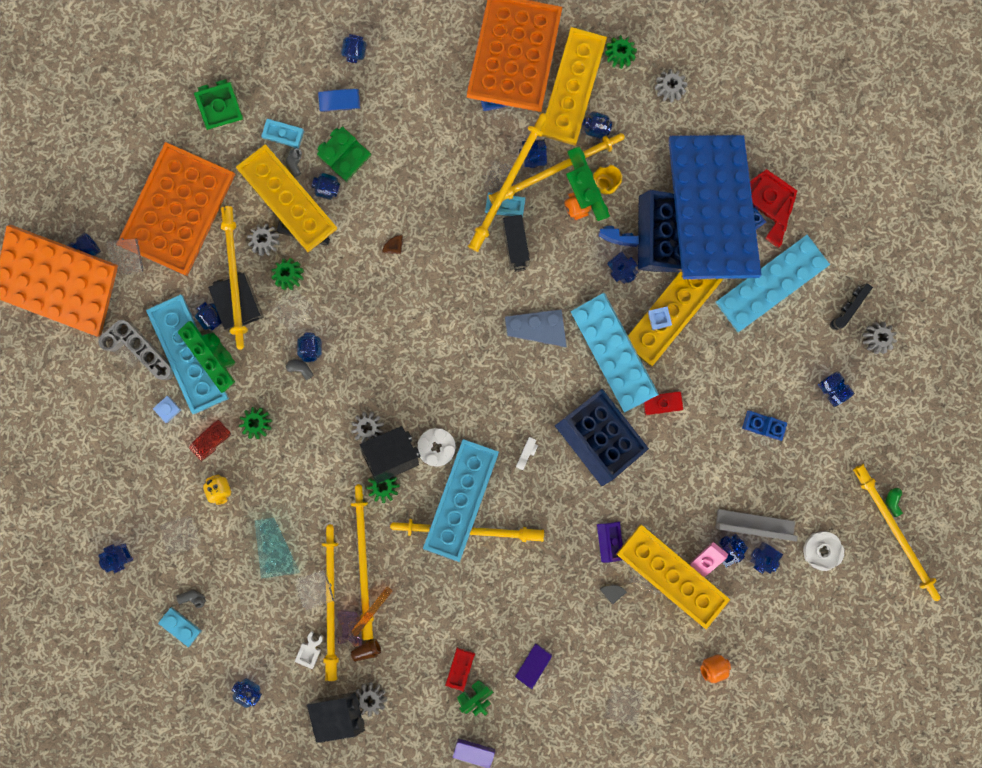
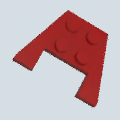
(775, 200)

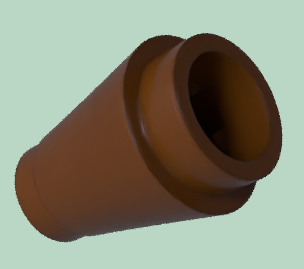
(367, 650)

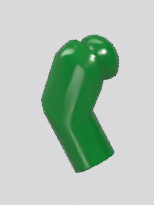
(892, 501)

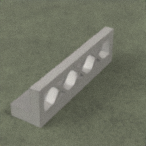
(755, 525)

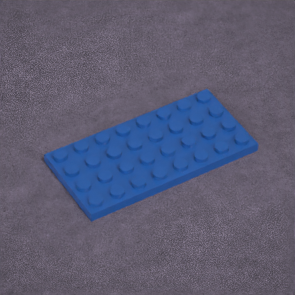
(714, 207)

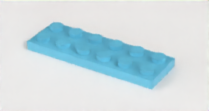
(777, 281)
(614, 352)
(192, 378)
(461, 500)

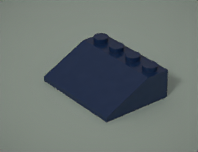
(658, 233)
(602, 437)

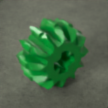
(620, 58)
(280, 277)
(255, 415)
(384, 493)

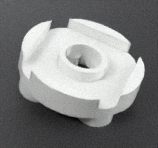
(439, 436)
(827, 561)

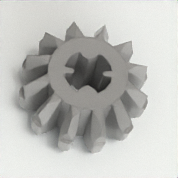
(676, 81)
(258, 245)
(872, 337)
(364, 421)
(376, 696)

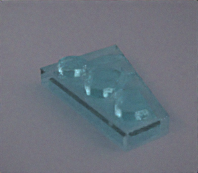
(273, 550)

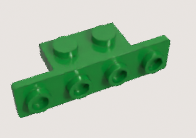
(585, 186)
(210, 354)

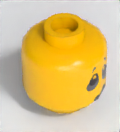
(217, 489)

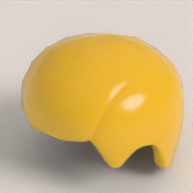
(608, 179)

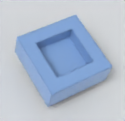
(659, 318)
(167, 409)

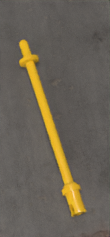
(605, 144)
(228, 226)
(482, 231)
(869, 484)
(523, 534)
(367, 631)
(330, 659)

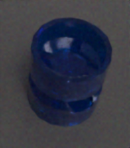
(85, 244)
(836, 389)

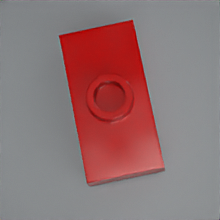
(664, 403)
(460, 669)

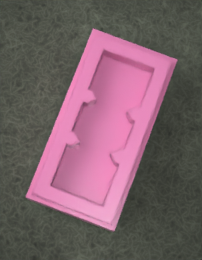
(708, 559)

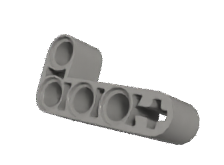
(141, 353)

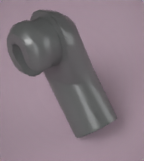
(292, 161)
(300, 366)
(192, 596)

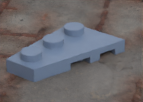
(539, 327)

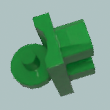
(468, 703)

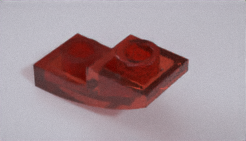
(207, 441)

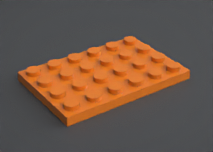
(514, 53)
(177, 208)
(55, 280)

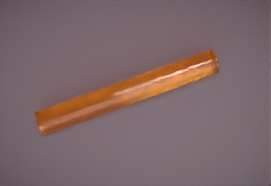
(371, 611)

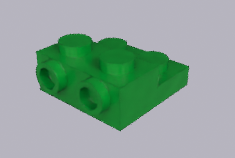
(218, 104)
(343, 153)

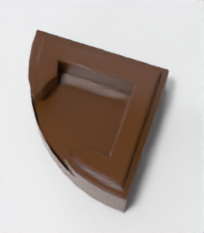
(394, 245)

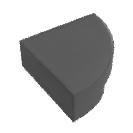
(613, 592)

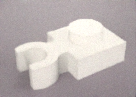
(529, 449)
(308, 652)

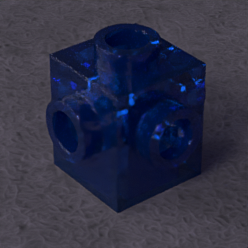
(537, 155)
(623, 268)
(734, 547)
(114, 558)
(772, 558)

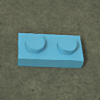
(282, 133)
(508, 207)
(180, 627)

